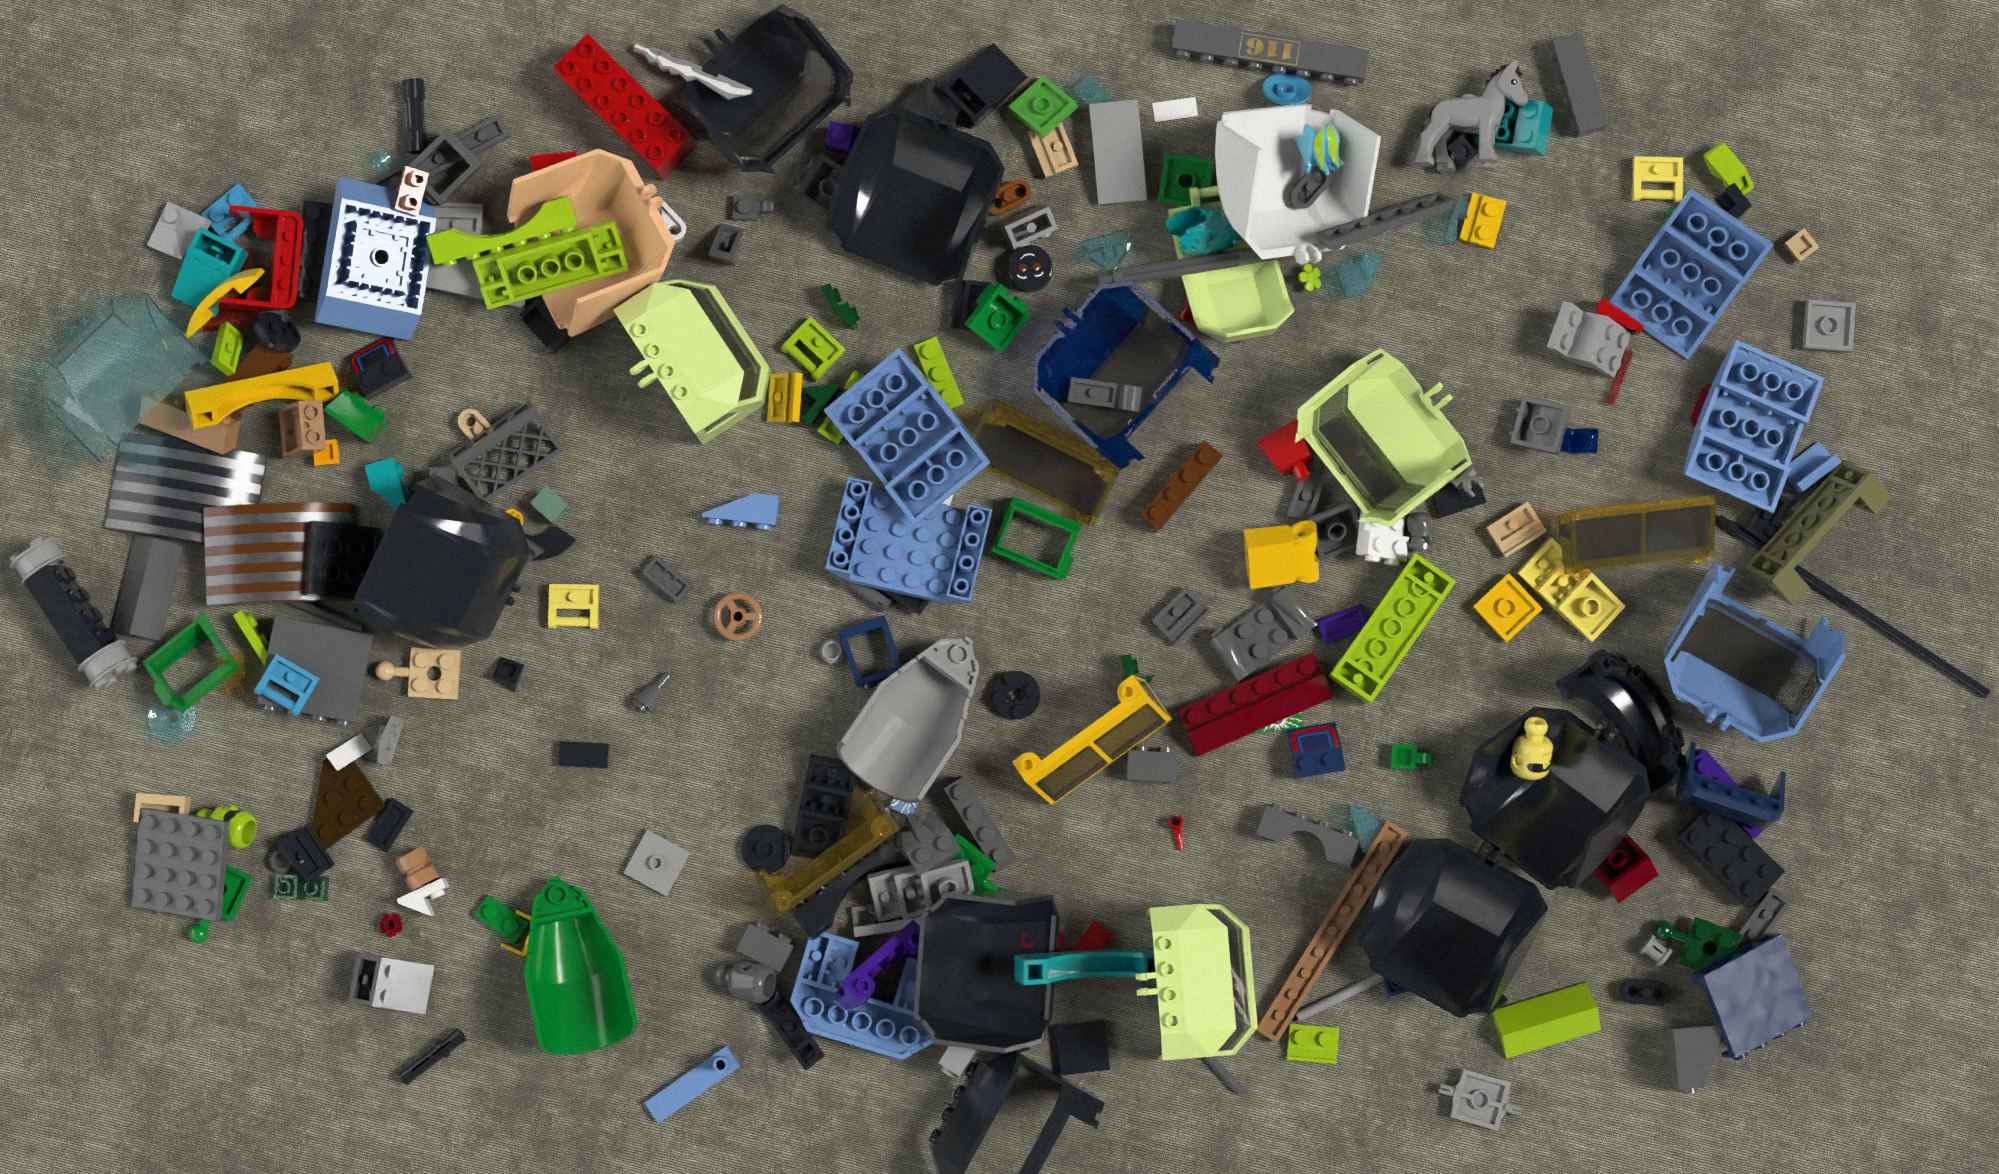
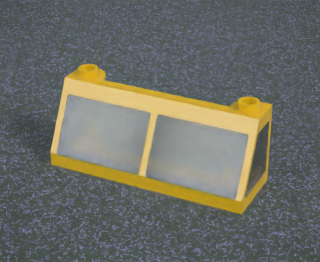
(1098, 744)

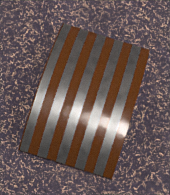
(261, 551)

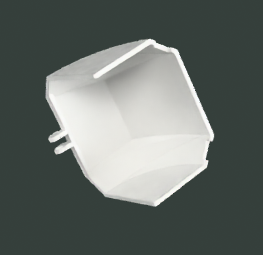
(1262, 164)

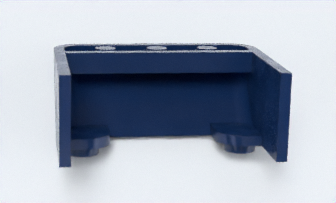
(1730, 800)

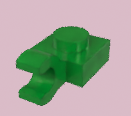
(1406, 757)

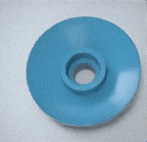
(1286, 89)

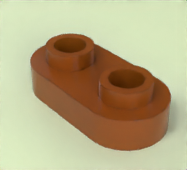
(1007, 196)

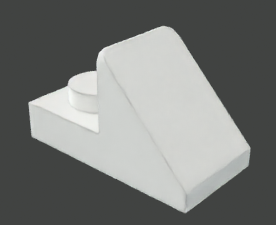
(418, 899)

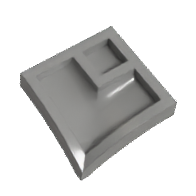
(176, 230)

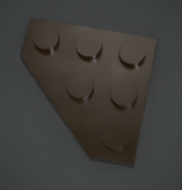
(343, 802)

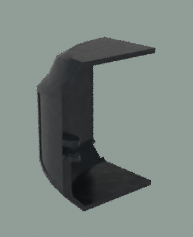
(915, 195)
(443, 568)
(1572, 816)
(1451, 925)
(968, 969)

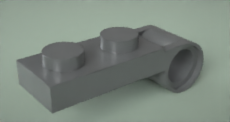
(1104, 394)

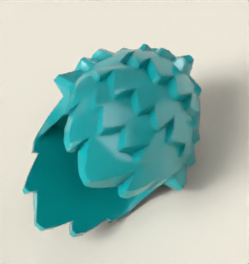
(1202, 231)

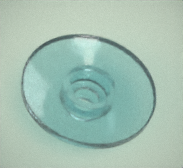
(159, 722)

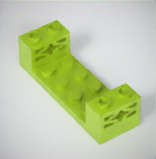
(1392, 629)

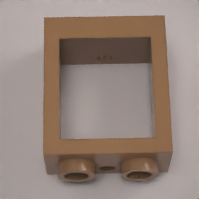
(307, 428)

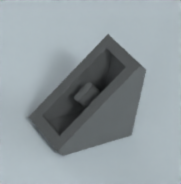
(726, 245)

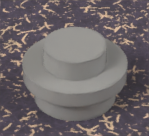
(832, 651)

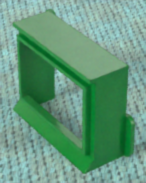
(1047, 516)
(176, 649)

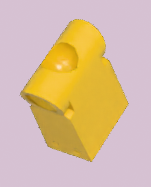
(1281, 554)

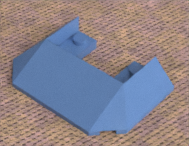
(872, 1026)

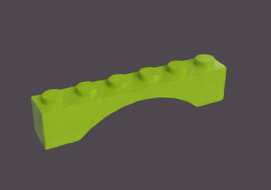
(453, 243)

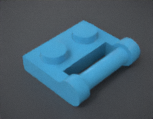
(219, 213)
(290, 677)

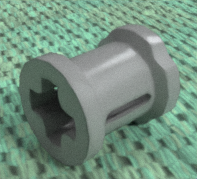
(1655, 950)

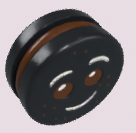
(1030, 268)

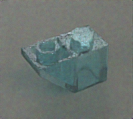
(1359, 276)

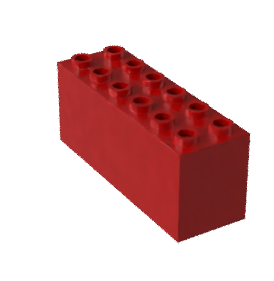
(624, 107)

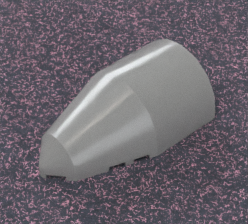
(913, 721)

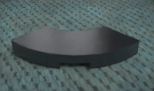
(553, 542)

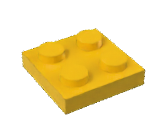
(1507, 607)

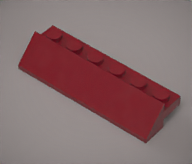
(1255, 704)

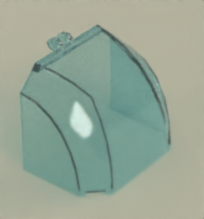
(117, 370)

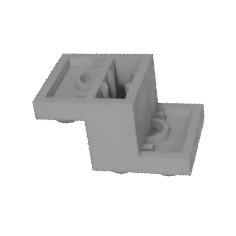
(1589, 339)

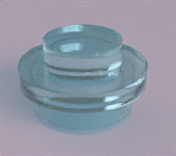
(381, 161)

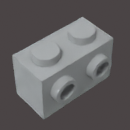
(1028, 225)

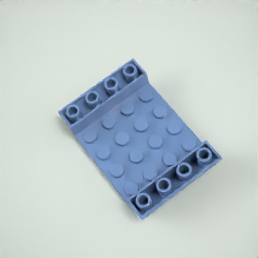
(887, 552)

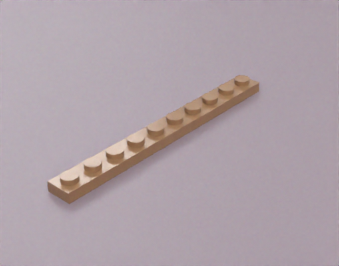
(1331, 931)

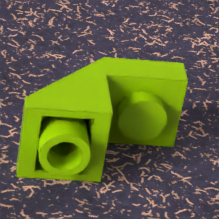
(1728, 168)

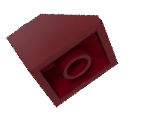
(1625, 870)

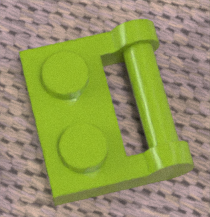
(817, 341)

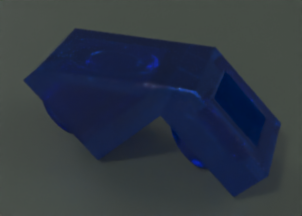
(1580, 441)

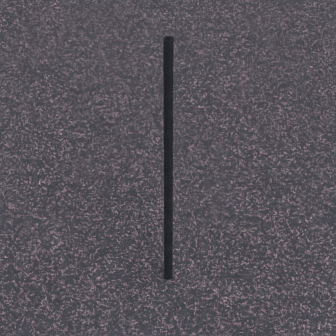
(1863, 613)

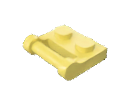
(1657, 171)
(573, 597)

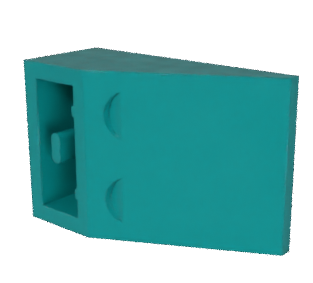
(1523, 128)
(205, 267)

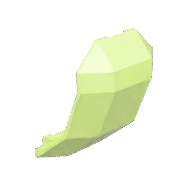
(1234, 300)

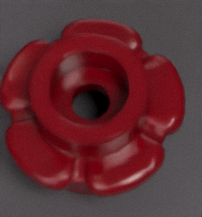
(397, 924)

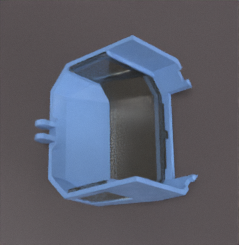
(1747, 665)

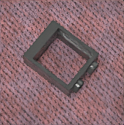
(475, 166)

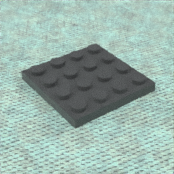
(180, 863)

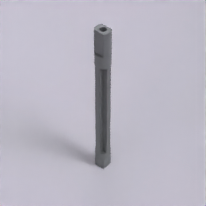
(1182, 266)

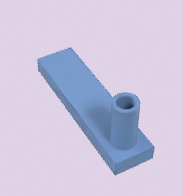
(692, 1084)

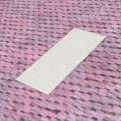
(1175, 109)
(349, 752)

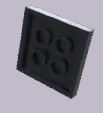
(338, 558)

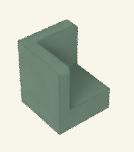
(550, 505)

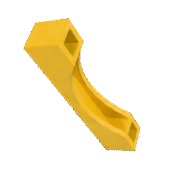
(213, 403)

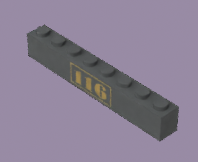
(1269, 51)

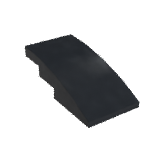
(823, 806)

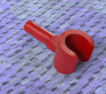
(1177, 831)

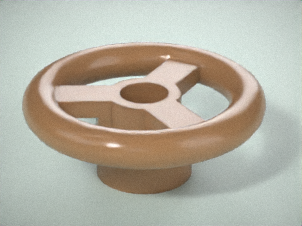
(728, 632)

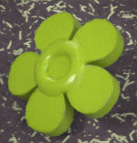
(1310, 277)

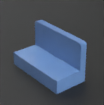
(1811, 467)

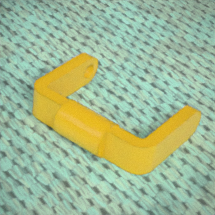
(524, 952)

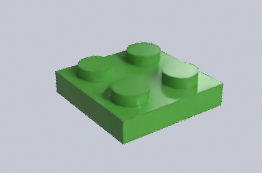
(1043, 107)

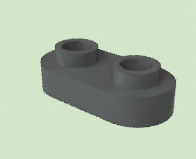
(1310, 188)

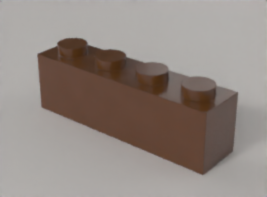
(259, 362)
(1181, 486)

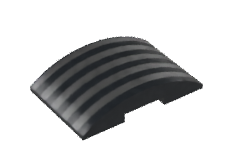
(169, 481)

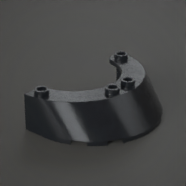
(1636, 710)

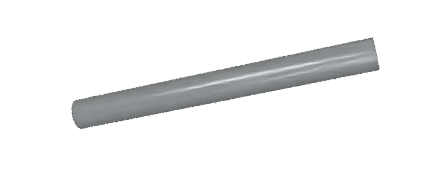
(1339, 997)

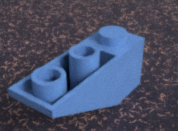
(752, 509)

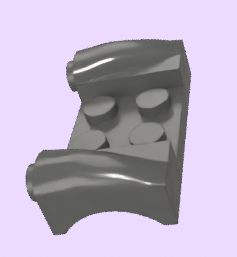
(1262, 633)

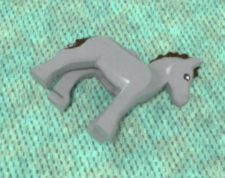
(1473, 116)

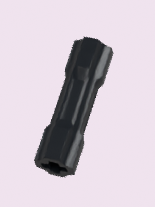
(414, 115)

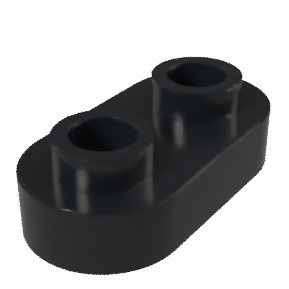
(1644, 992)

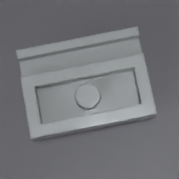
(463, 216)

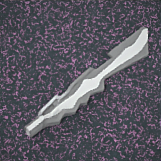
(689, 71)

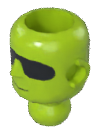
(242, 824)

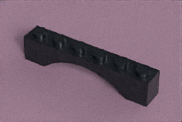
(819, 912)

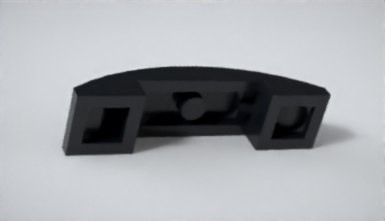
(791, 1030)

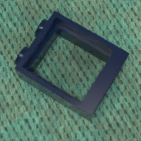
(863, 628)

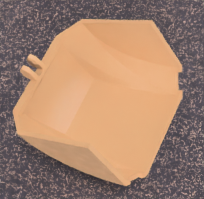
(601, 190)

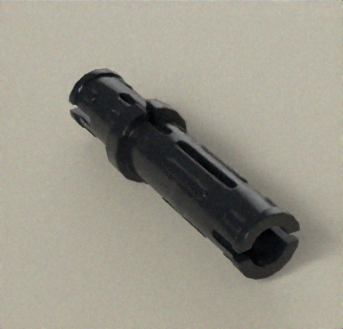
(431, 1057)

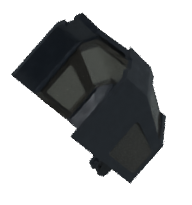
(793, 83)

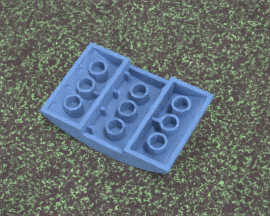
(1690, 273)
(1751, 425)
(908, 435)

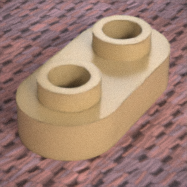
(480, 425)

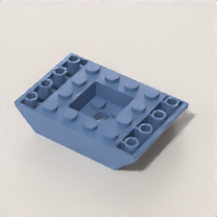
(356, 288)

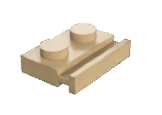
(1053, 151)
(1516, 529)

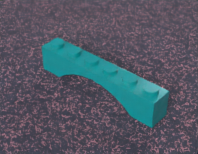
(387, 481)
(1057, 966)

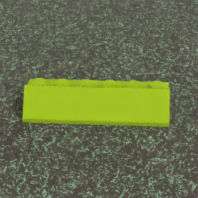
(551, 264)

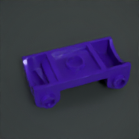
(859, 984)

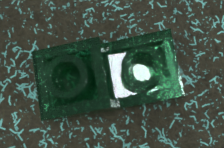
(291, 888)

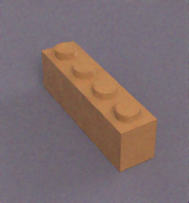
(172, 418)

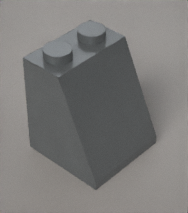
(1691, 1054)

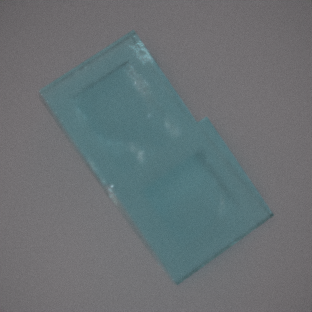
(1458, 214)

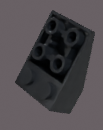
(983, 84)

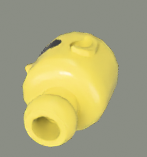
(1532, 751)

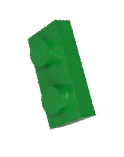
(501, 919)

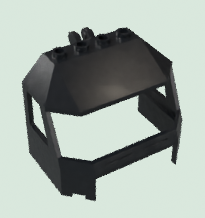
(979, 1101)

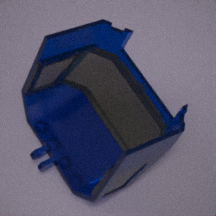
(1121, 340)

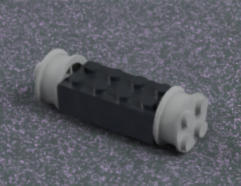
(72, 613)

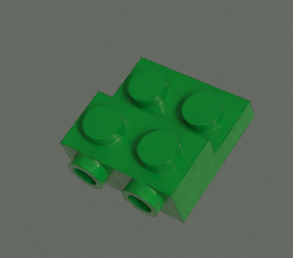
(998, 316)

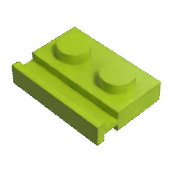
(1312, 1043)

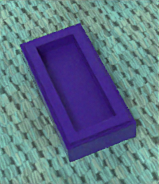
(1342, 624)

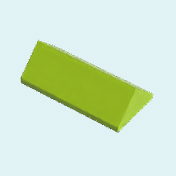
(1547, 1020)

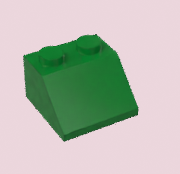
(358, 416)

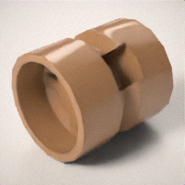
(417, 869)

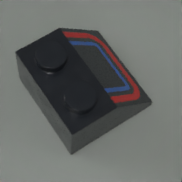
(379, 367)

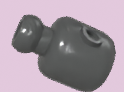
(747, 980)

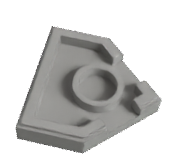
(388, 739)

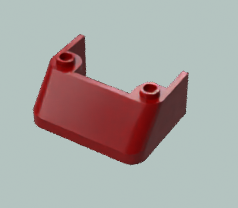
(285, 232)

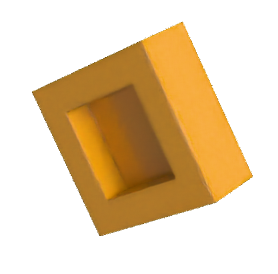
(329, 456)

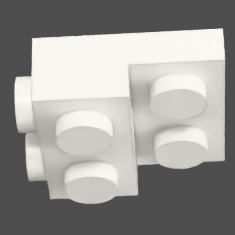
(1382, 542)

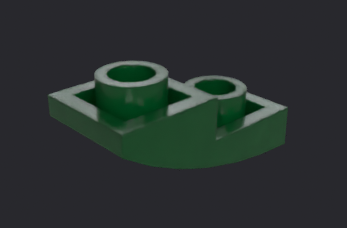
(843, 311)

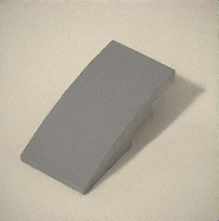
(1117, 151)
(459, 279)
(906, 894)

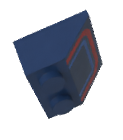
(1315, 750)

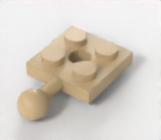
(420, 662)

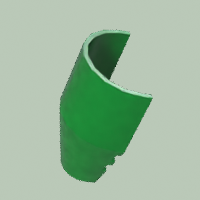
(575, 975)

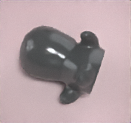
(1419, 530)

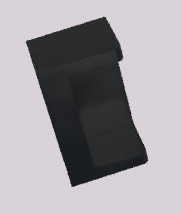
(541, 323)

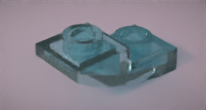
(1091, 91)

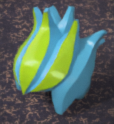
(1320, 148)

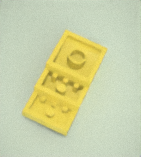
(1581, 601)

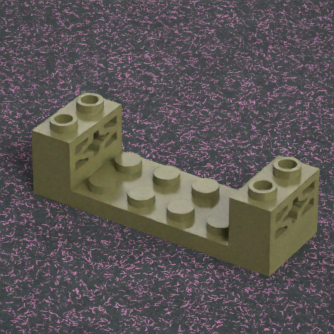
(1841, 490)

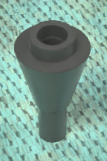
(649, 697)

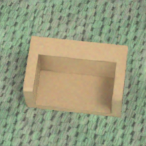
(170, 803)

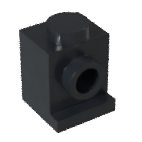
(1464, 149)

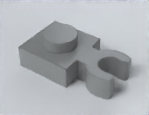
(1466, 480)

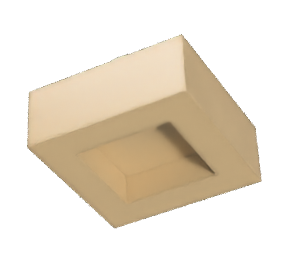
(1801, 245)

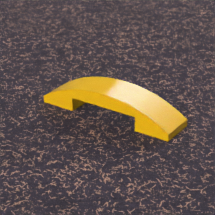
(239, 281)

